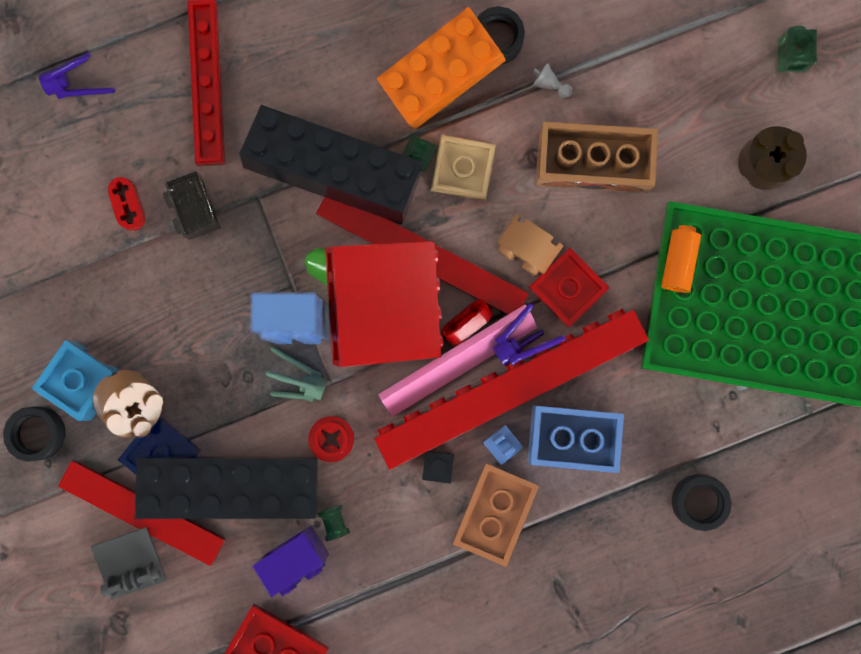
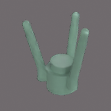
(312, 385)

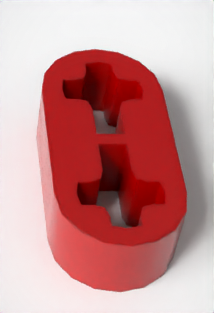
(120, 206)
(467, 322)

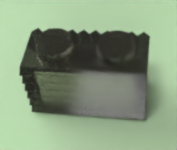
(191, 205)

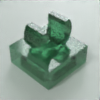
(420, 150)

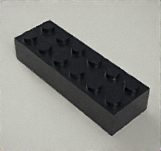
(331, 164)
(226, 487)

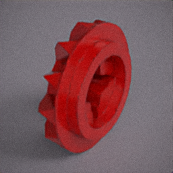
(317, 439)

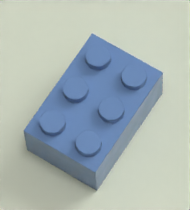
(575, 439)

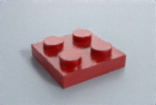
(569, 287)

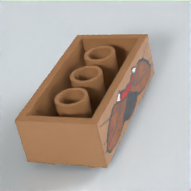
(596, 157)

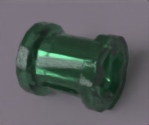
(333, 522)

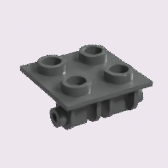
(128, 563)

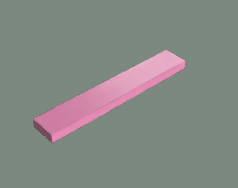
(452, 363)

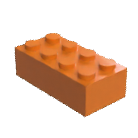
(441, 68)

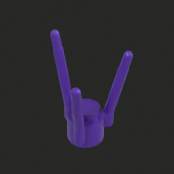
(56, 81)
(510, 351)

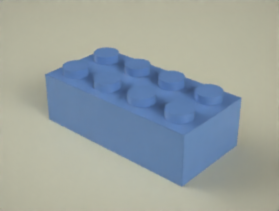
(289, 317)

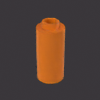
(681, 259)

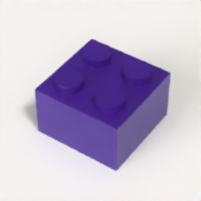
(292, 560)

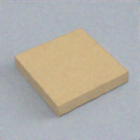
(463, 167)

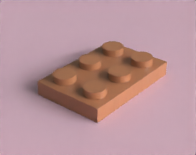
(495, 514)

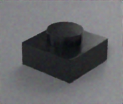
(438, 467)

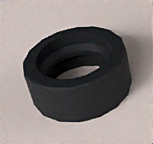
(510, 18)
(12, 436)
(723, 506)

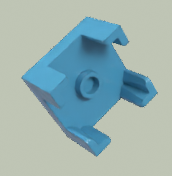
(72, 379)

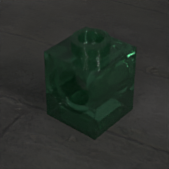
(790, 59)

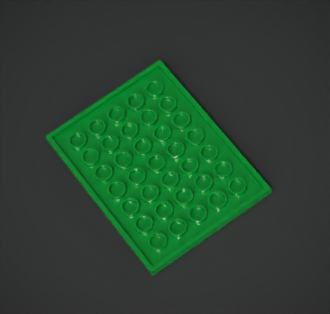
(765, 307)

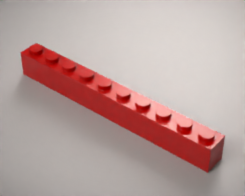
(509, 389)

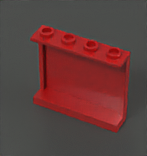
(383, 303)

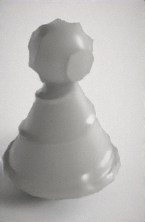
(547, 80)

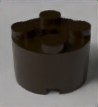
(786, 159)

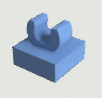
(503, 444)

